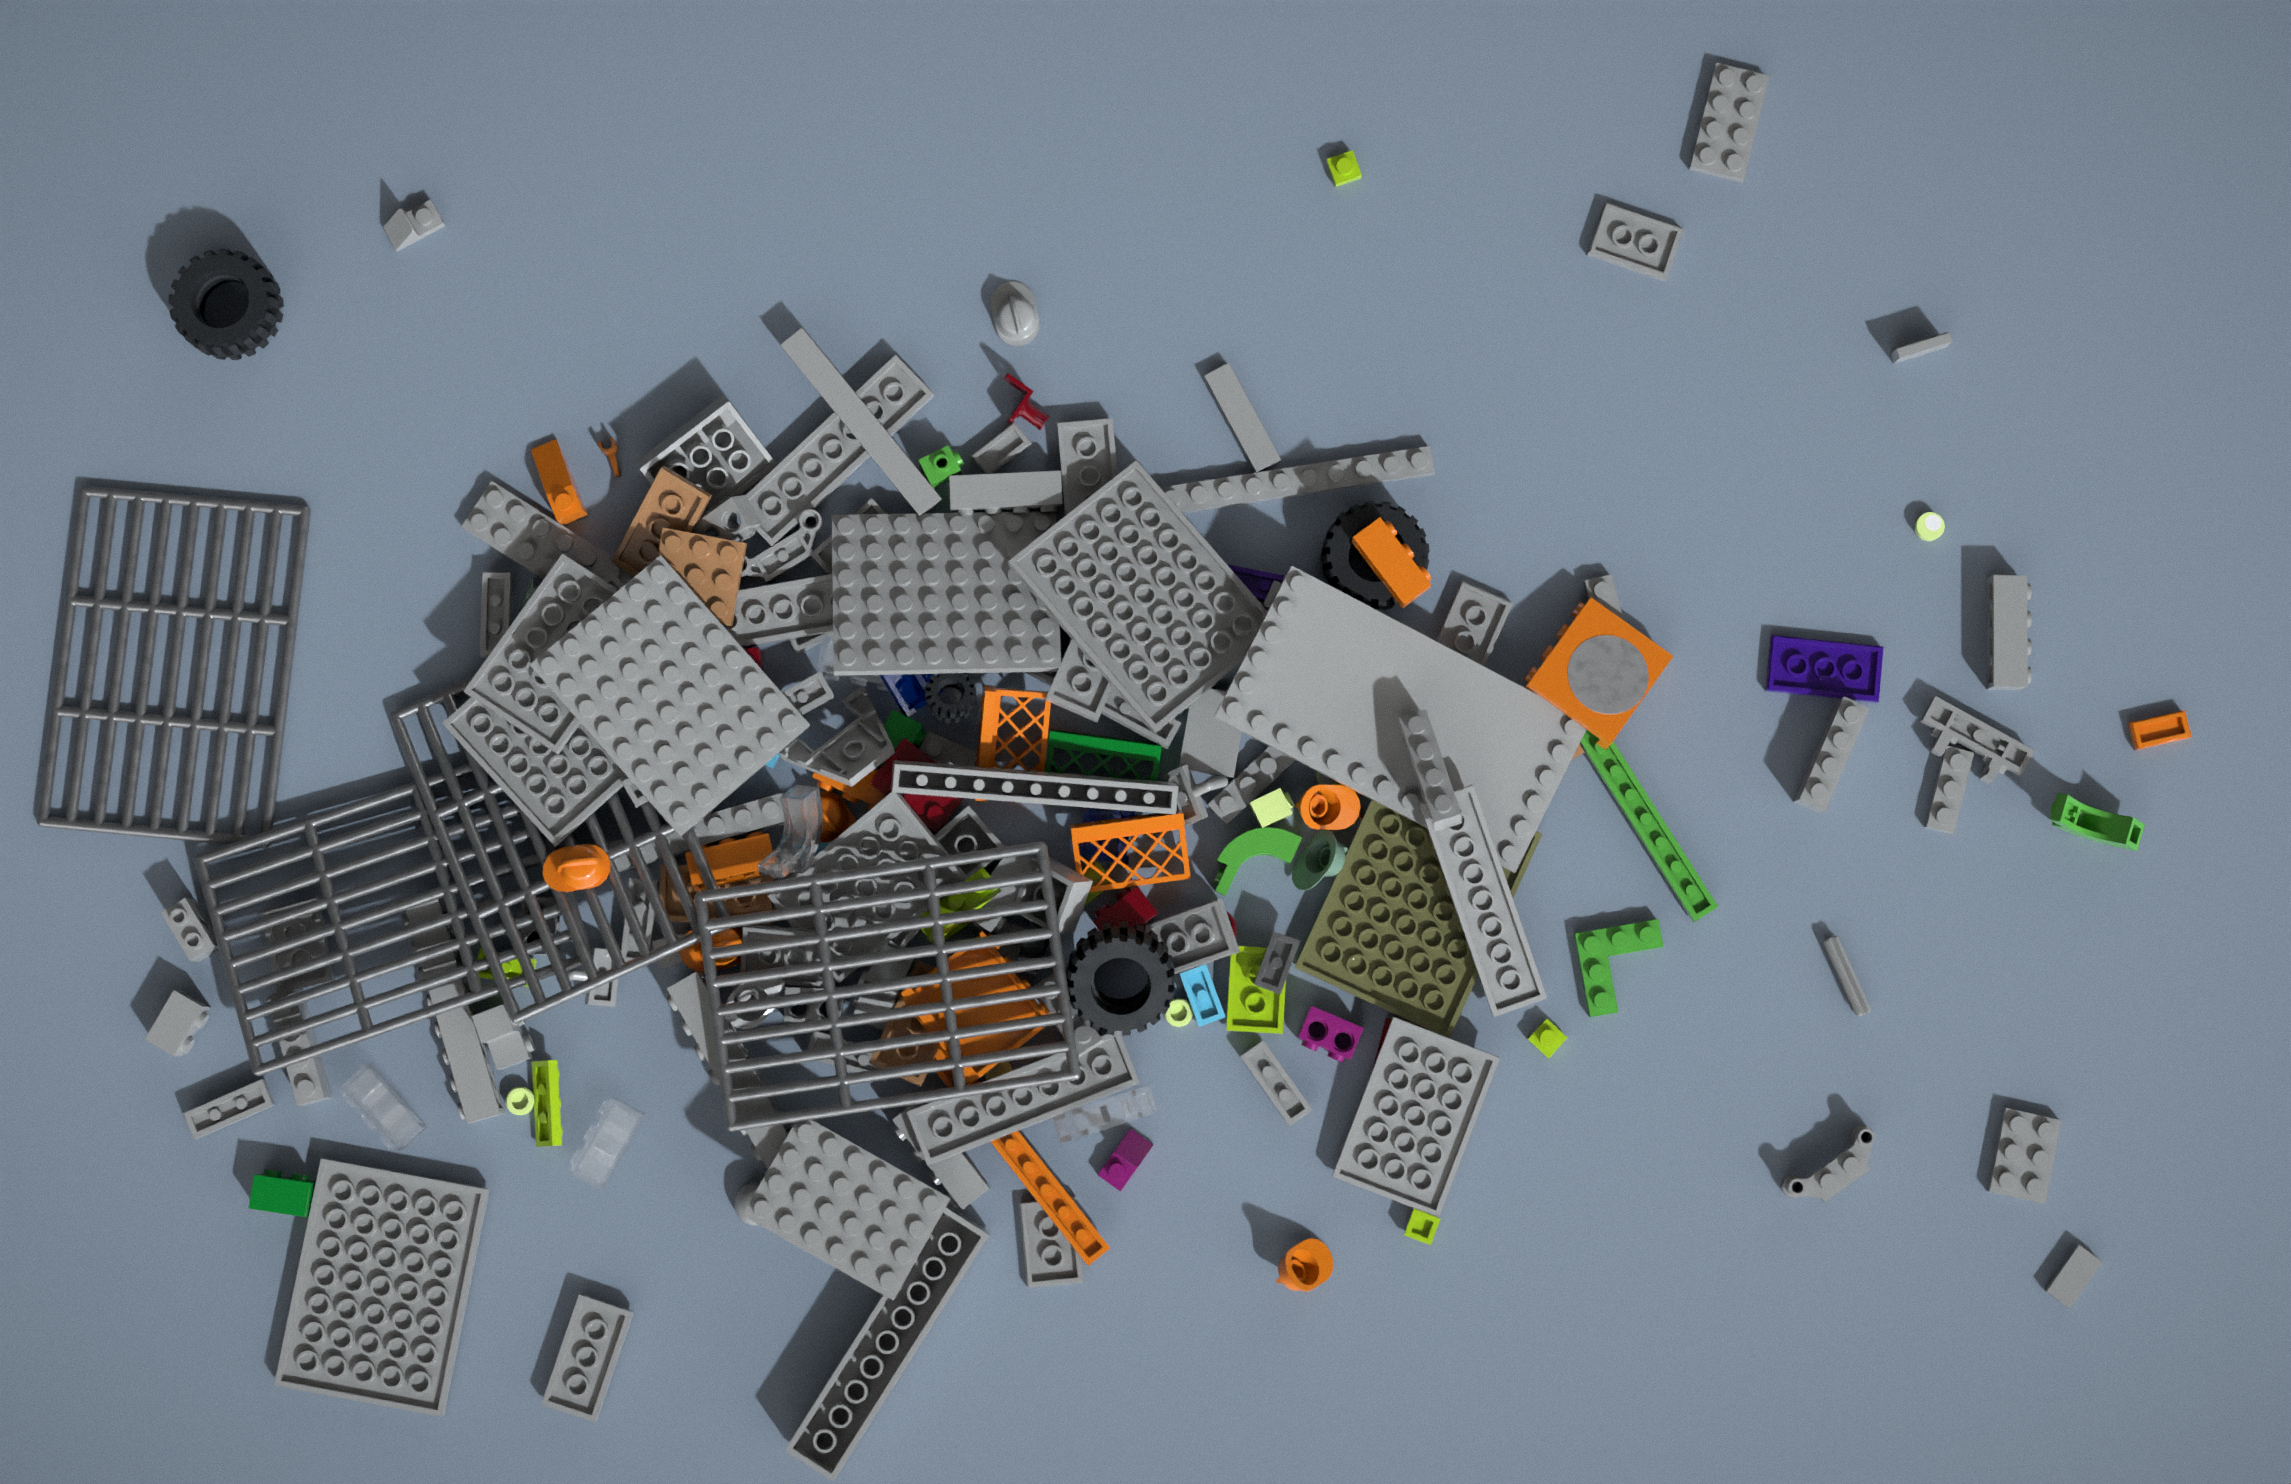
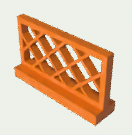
(989, 726)
(1134, 827)

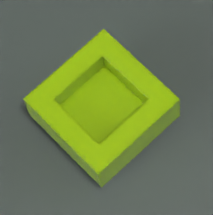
(1344, 168)
(1547, 1038)
(1421, 1226)

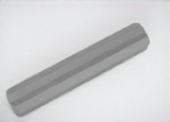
(1847, 976)

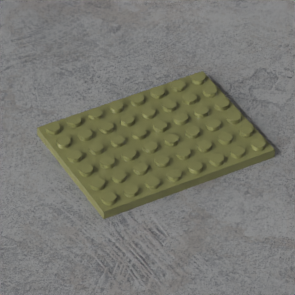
(1394, 927)

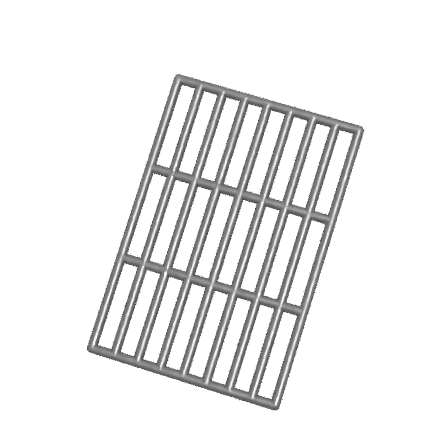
(180, 611)
(528, 891)
(338, 926)
(831, 994)

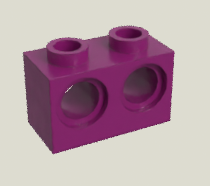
(1332, 1026)

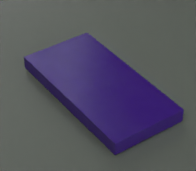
(1824, 668)

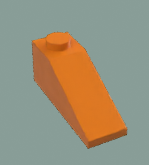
(558, 483)

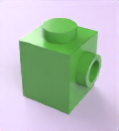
(941, 465)

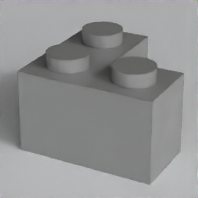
(882, 1000)
(504, 1038)

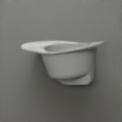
(1015, 313)
(749, 992)

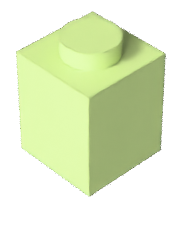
(1272, 808)

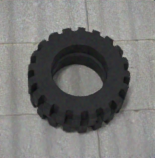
(197, 284)
(1338, 542)
(1120, 1013)

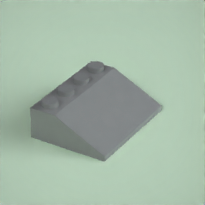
(713, 453)

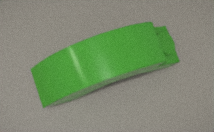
(2095, 824)
(1261, 841)

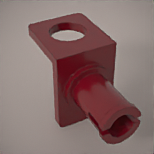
(1024, 408)

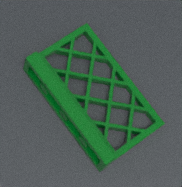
(1102, 745)

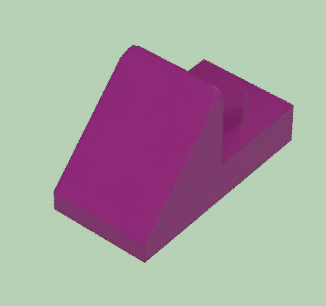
(1125, 1159)

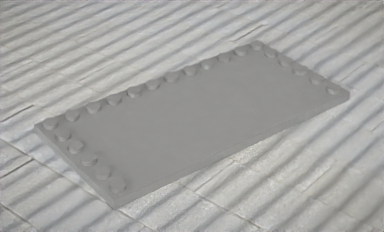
(1338, 675)

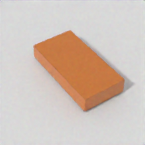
(2159, 730)

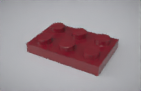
(931, 809)

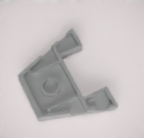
(850, 752)

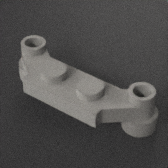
(786, 553)
(1837, 1172)

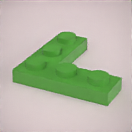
(1593, 953)

